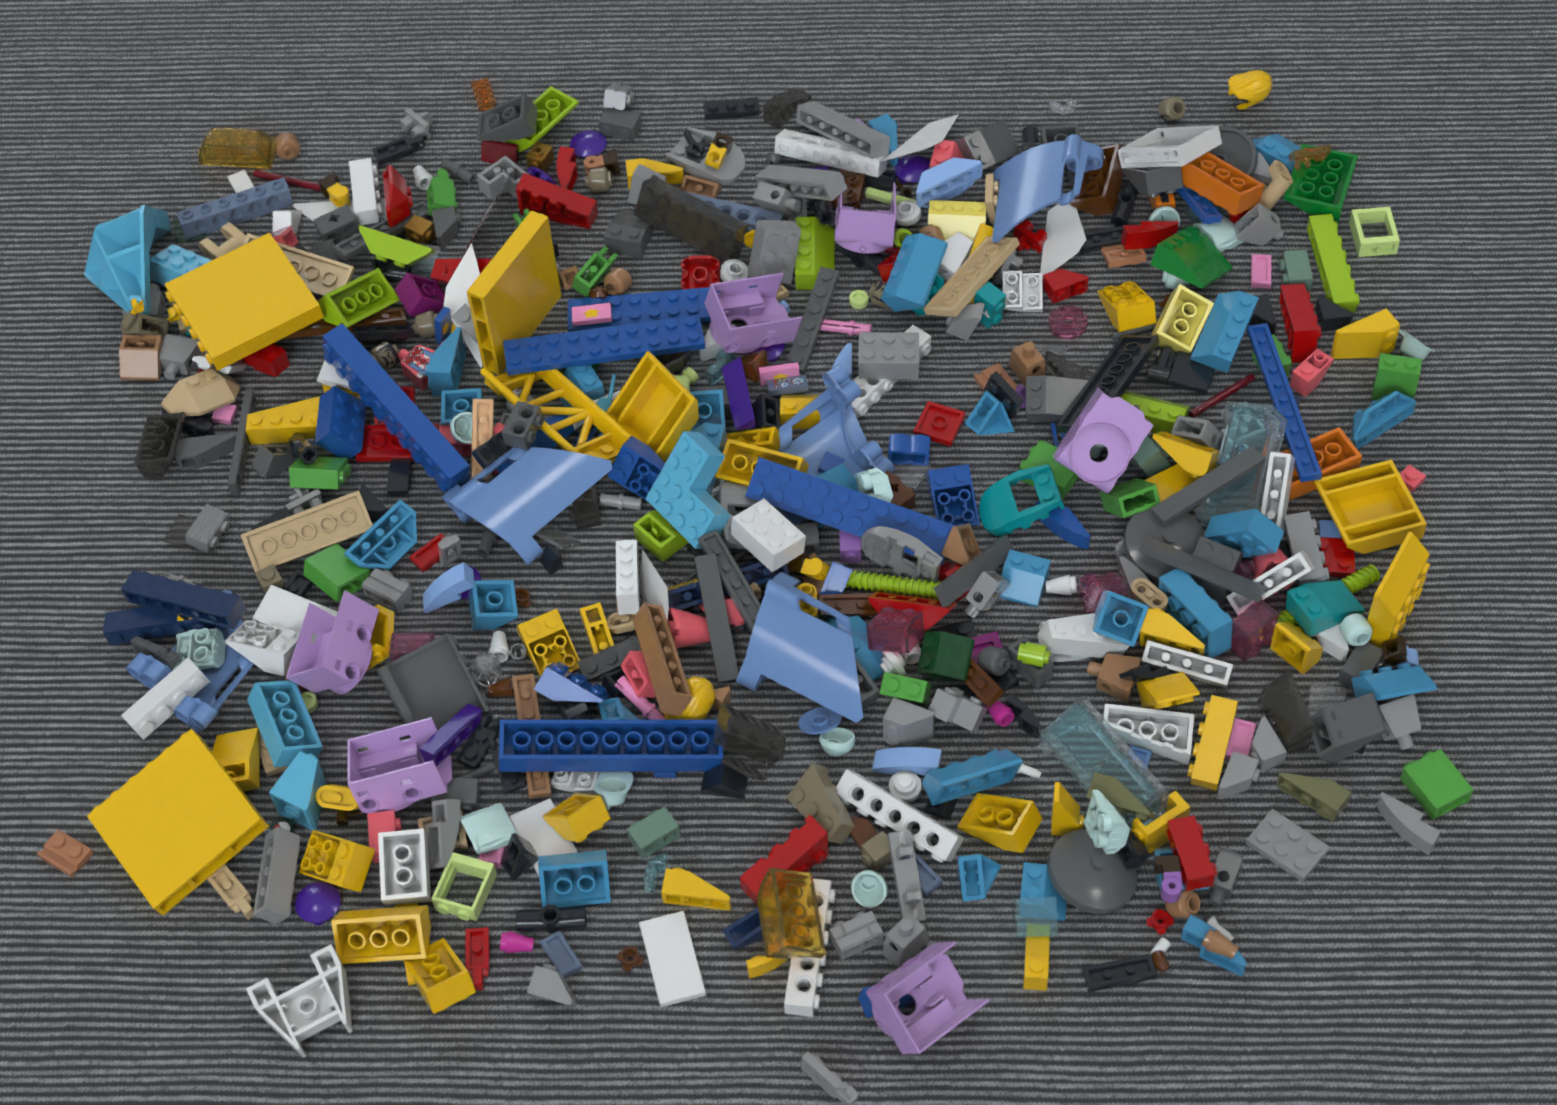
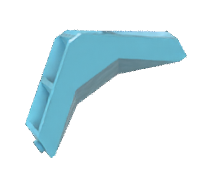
(120, 255)

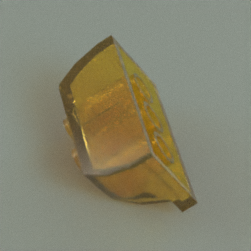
(237, 148)
(790, 915)

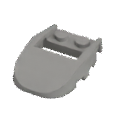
(731, 168)
(733, 495)
(887, 548)

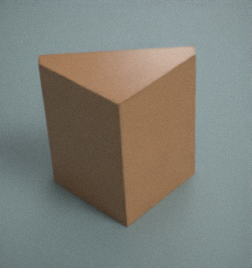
(961, 544)

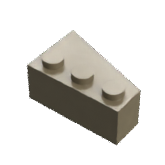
(818, 797)

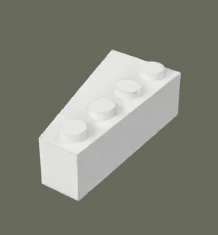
(1076, 637)
(1152, 729)

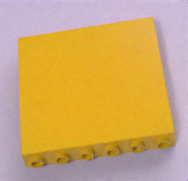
(515, 290)
(243, 301)
(177, 822)

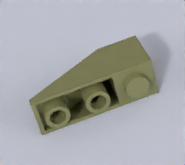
(1317, 793)
(1119, 796)

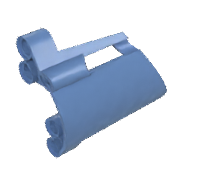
(1036, 180)
(836, 432)
(526, 493)
(802, 650)
(202, 707)

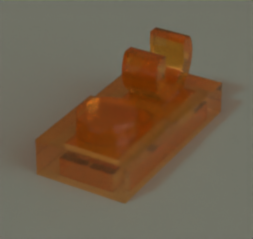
(483, 94)
(1303, 155)

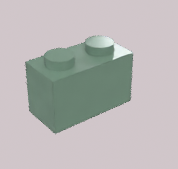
(1296, 268)
(1151, 457)
(653, 832)

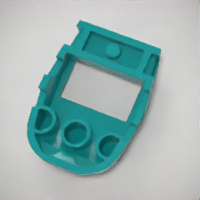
(999, 508)

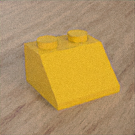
(792, 404)
(1295, 646)
(577, 816)

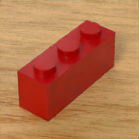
(1187, 843)

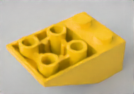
(1128, 306)
(548, 642)
(1166, 691)
(240, 757)
(336, 861)

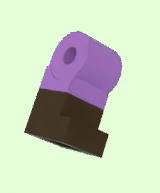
(1171, 877)

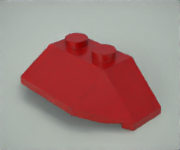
(397, 196)
(930, 608)

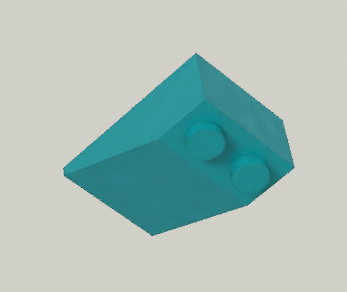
(1321, 605)

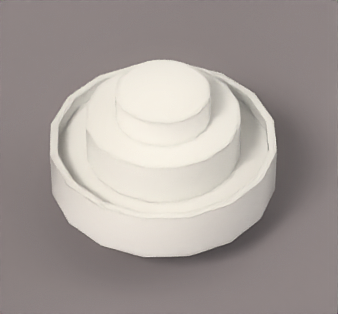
(907, 213)
(733, 270)
(892, 663)
(905, 786)

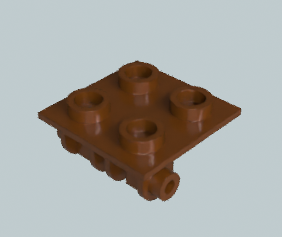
(854, 191)

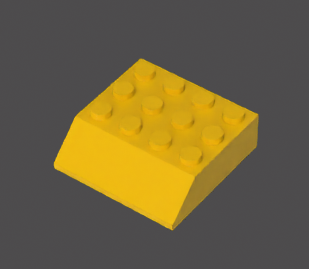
(655, 406)
(1371, 507)
(1398, 591)

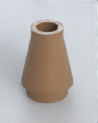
(1218, 943)

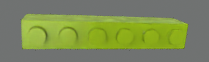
(1332, 262)

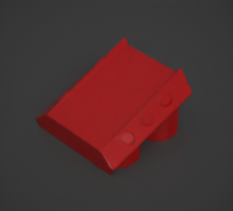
(699, 271)

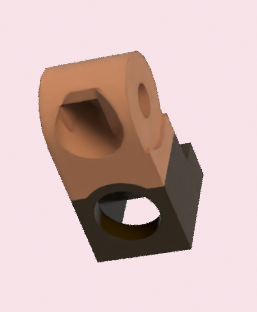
(609, 161)

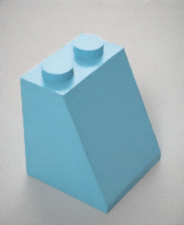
(296, 791)

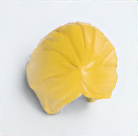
(1250, 86)
(701, 702)

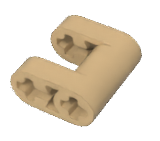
(1278, 186)
(234, 237)

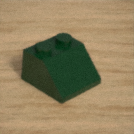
(945, 656)

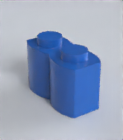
(909, 449)

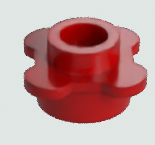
(1162, 915)

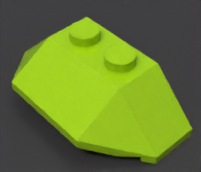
(394, 248)

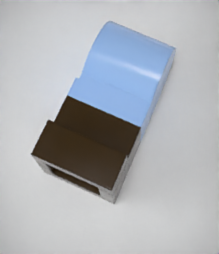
(1400, 652)

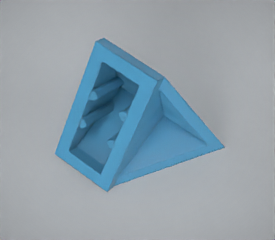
(989, 416)
(614, 710)
(976, 875)

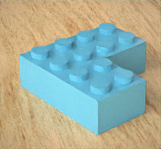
(682, 485)

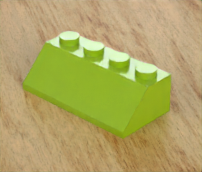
(551, 108)
(814, 251)
(358, 299)
(1157, 411)

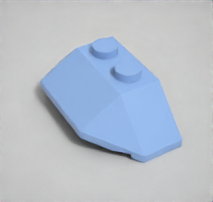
(947, 180)

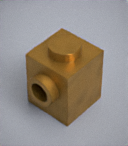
(540, 156)
(419, 230)

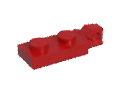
(477, 955)

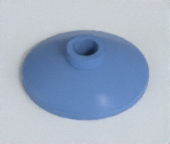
(819, 721)

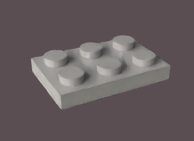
(1287, 845)

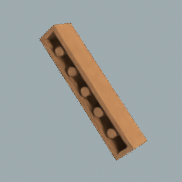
(662, 659)

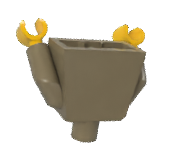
(144, 324)

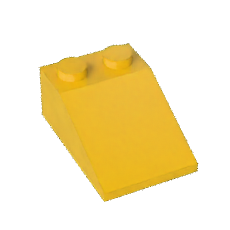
(1366, 337)
(1188, 454)
(1165, 630)
(1001, 821)
(448, 979)

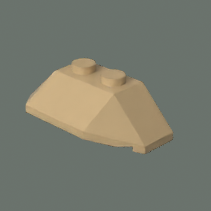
(201, 393)

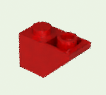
(1064, 284)

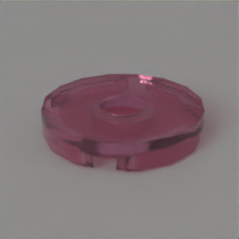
(1064, 330)

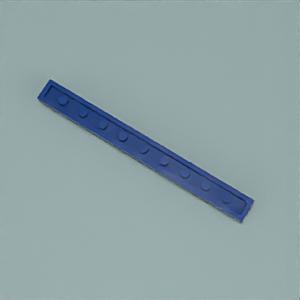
(1284, 401)

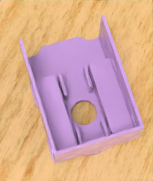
(865, 230)
(757, 307)
(1108, 423)
(340, 649)
(393, 770)
(937, 998)

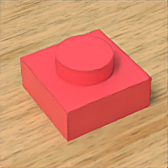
(1412, 478)

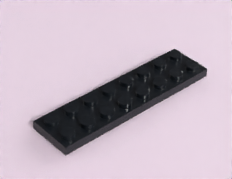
(1113, 374)

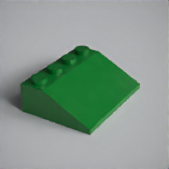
(1323, 185)
(1191, 258)

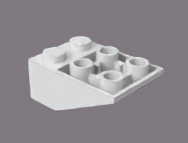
(264, 645)

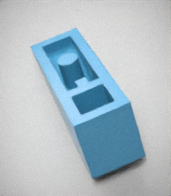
(888, 127)

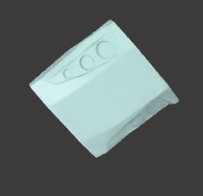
(1220, 234)
(875, 484)
(202, 647)
(1105, 824)
(488, 828)

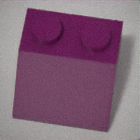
(420, 294)

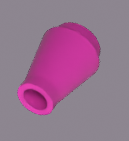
(1001, 713)
(514, 942)

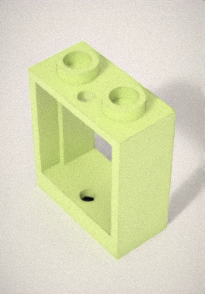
(1367, 246)
(471, 867)

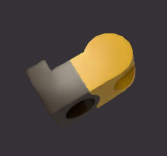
(718, 150)
(334, 191)
(809, 568)

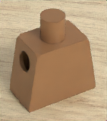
(1026, 360)
(1108, 675)

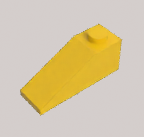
(673, 173)
(763, 437)
(596, 627)
(1065, 812)
(687, 889)
(1036, 963)

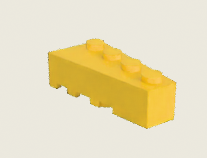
(280, 423)
(1214, 741)

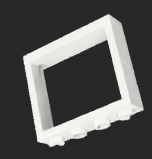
(1160, 151)

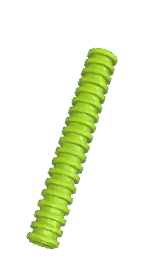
(1354, 582)
(892, 584)

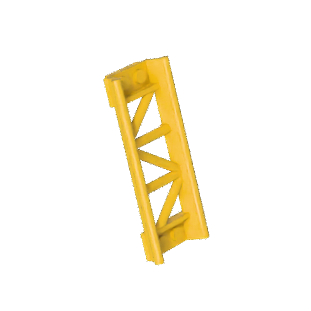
(583, 408)

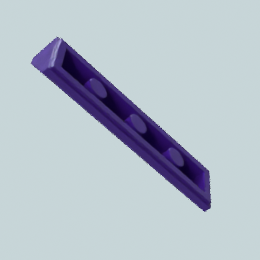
(738, 395)
(451, 734)

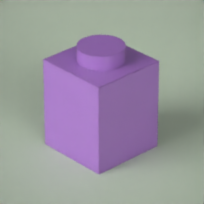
(849, 547)

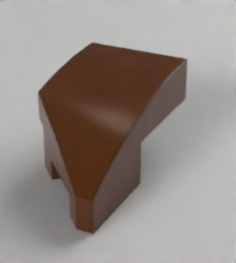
(862, 832)

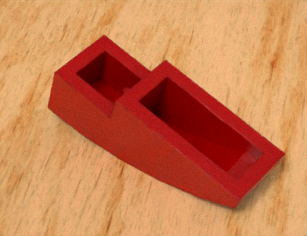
(567, 168)
(1147, 234)

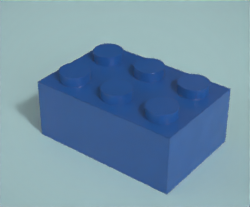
(340, 423)

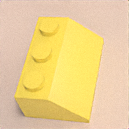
(957, 217)
(1182, 319)

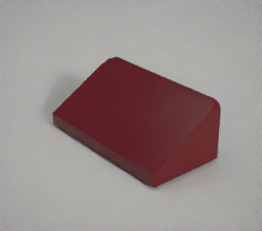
(493, 151)

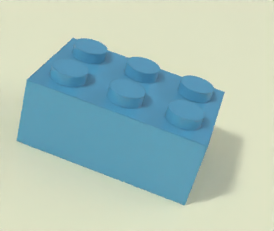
(1245, 531)

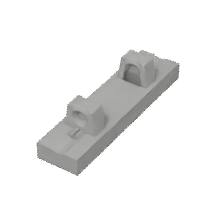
(906, 875)

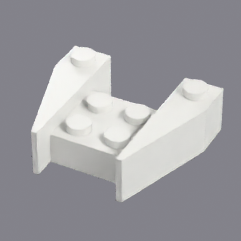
(309, 1005)

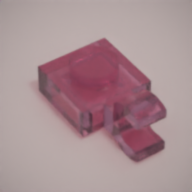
(1246, 570)

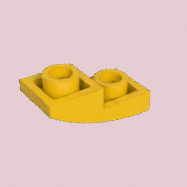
(761, 965)

